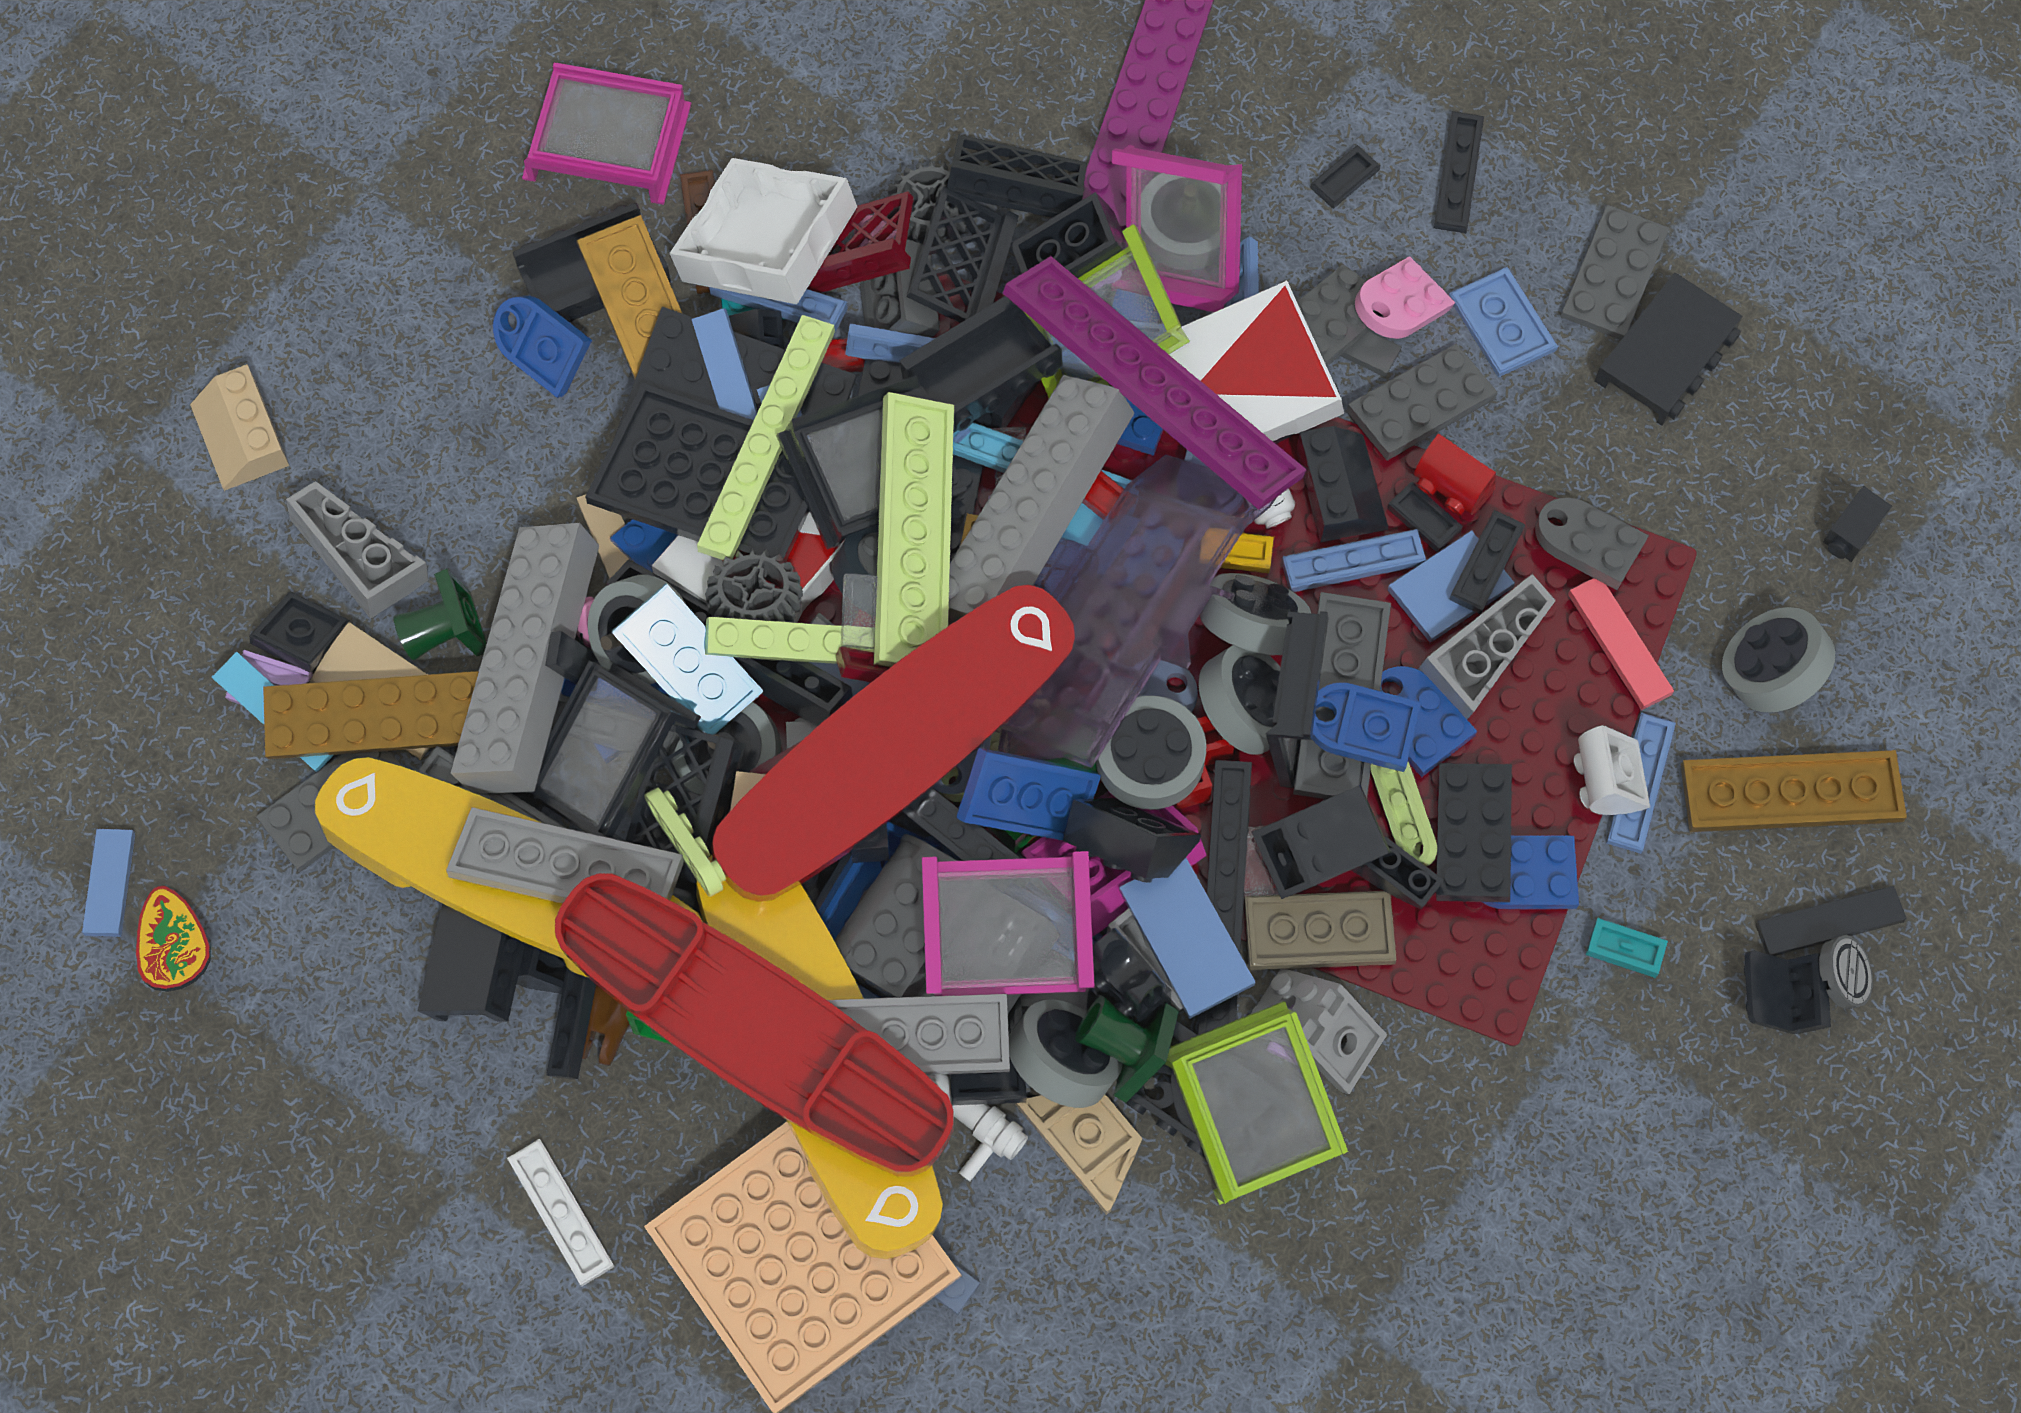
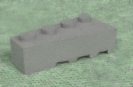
(371, 571)
(1481, 651)

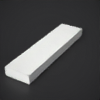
(560, 1212)

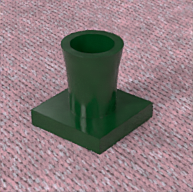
(438, 623)
(1137, 1047)

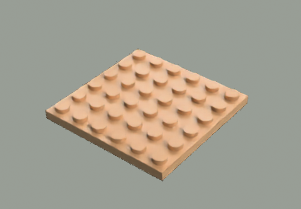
(785, 1274)

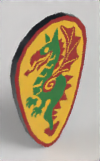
(170, 942)

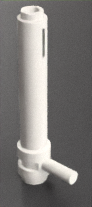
(988, 1127)

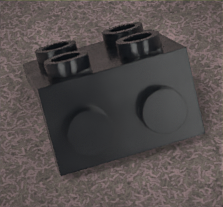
(1786, 993)

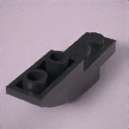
(1401, 876)

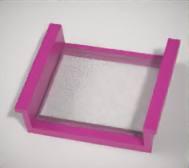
(609, 129)
(1188, 222)
(1008, 926)

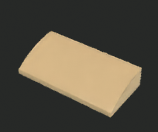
(360, 657)

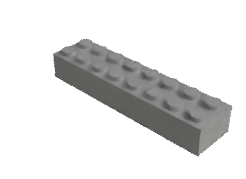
(1038, 493)
(514, 687)

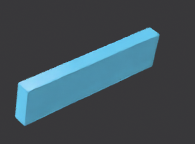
(246, 686)

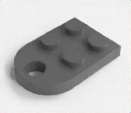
(1589, 539)

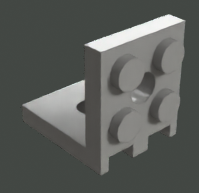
(1326, 1016)

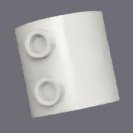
(1611, 772)

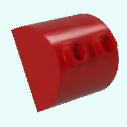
(1455, 476)

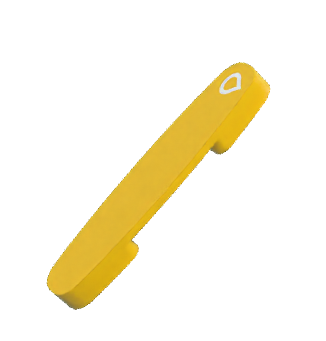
(406, 834)
(875, 1208)

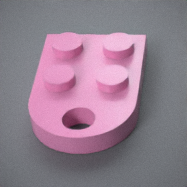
(1404, 298)

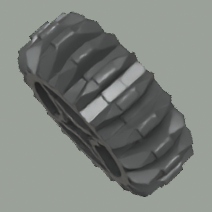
(924, 186)
(746, 585)

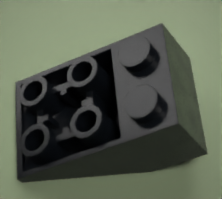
(1321, 842)

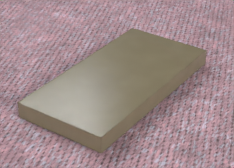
(1319, 930)

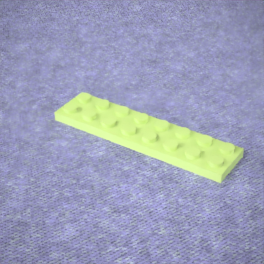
(913, 525)

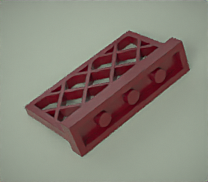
(878, 256)

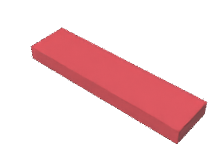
(1621, 643)

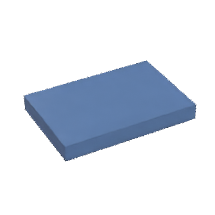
(1503, 322)
(1427, 589)

